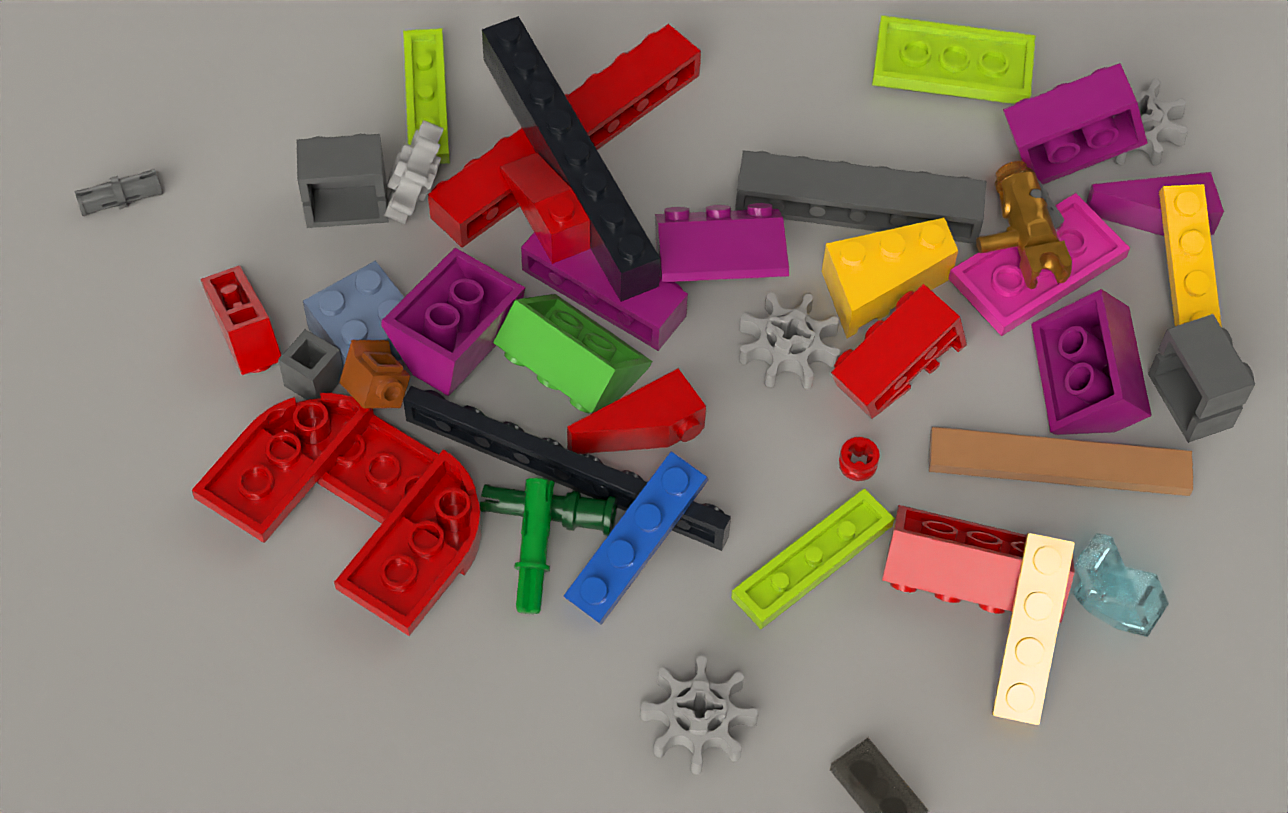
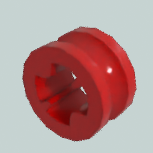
(859, 446)

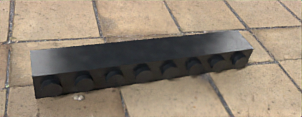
(564, 144)

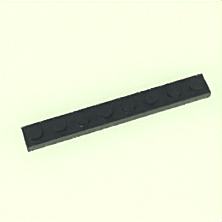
(552, 461)

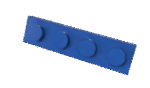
(636, 537)

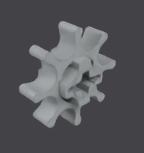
(1157, 123)
(413, 172)
(789, 340)
(694, 732)

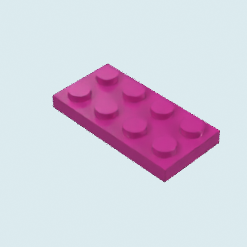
(998, 288)

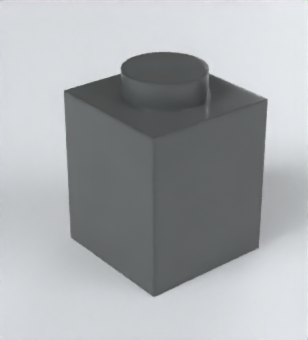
(311, 366)

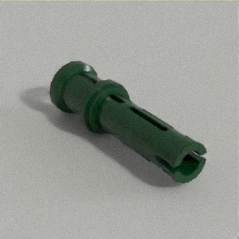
(570, 510)

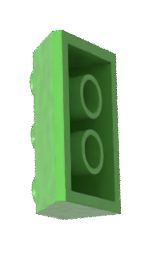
(570, 351)

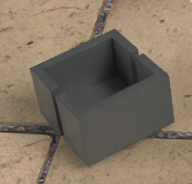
(342, 180)
(1201, 377)

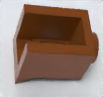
(374, 375)

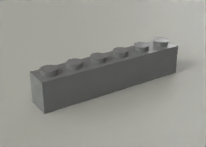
(860, 194)

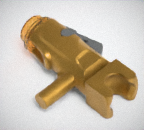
(1031, 227)

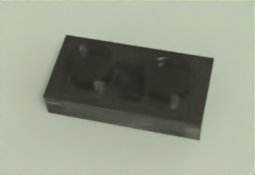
(874, 781)

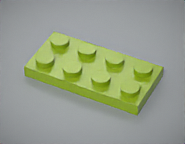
(954, 60)

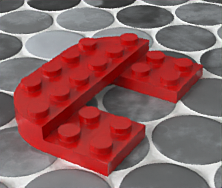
(417, 495)

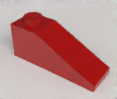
(549, 207)
(242, 320)
(644, 419)

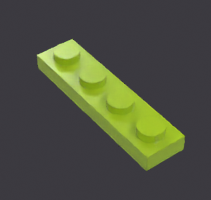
(426, 84)
(812, 558)

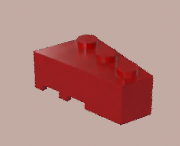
(899, 350)

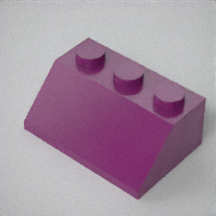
(721, 243)
(451, 319)
(1091, 367)

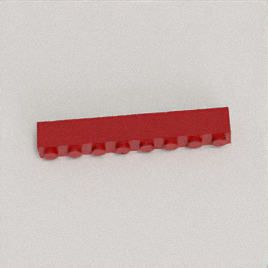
(605, 106)

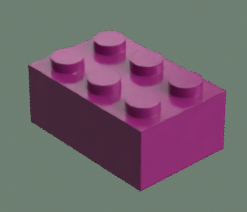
(1077, 124)

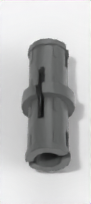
(118, 192)

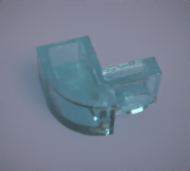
(1115, 593)

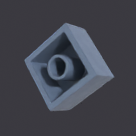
(353, 309)

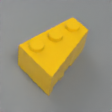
(876, 269)

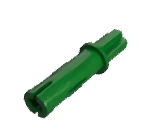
(534, 544)

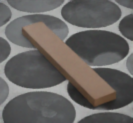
(1061, 461)

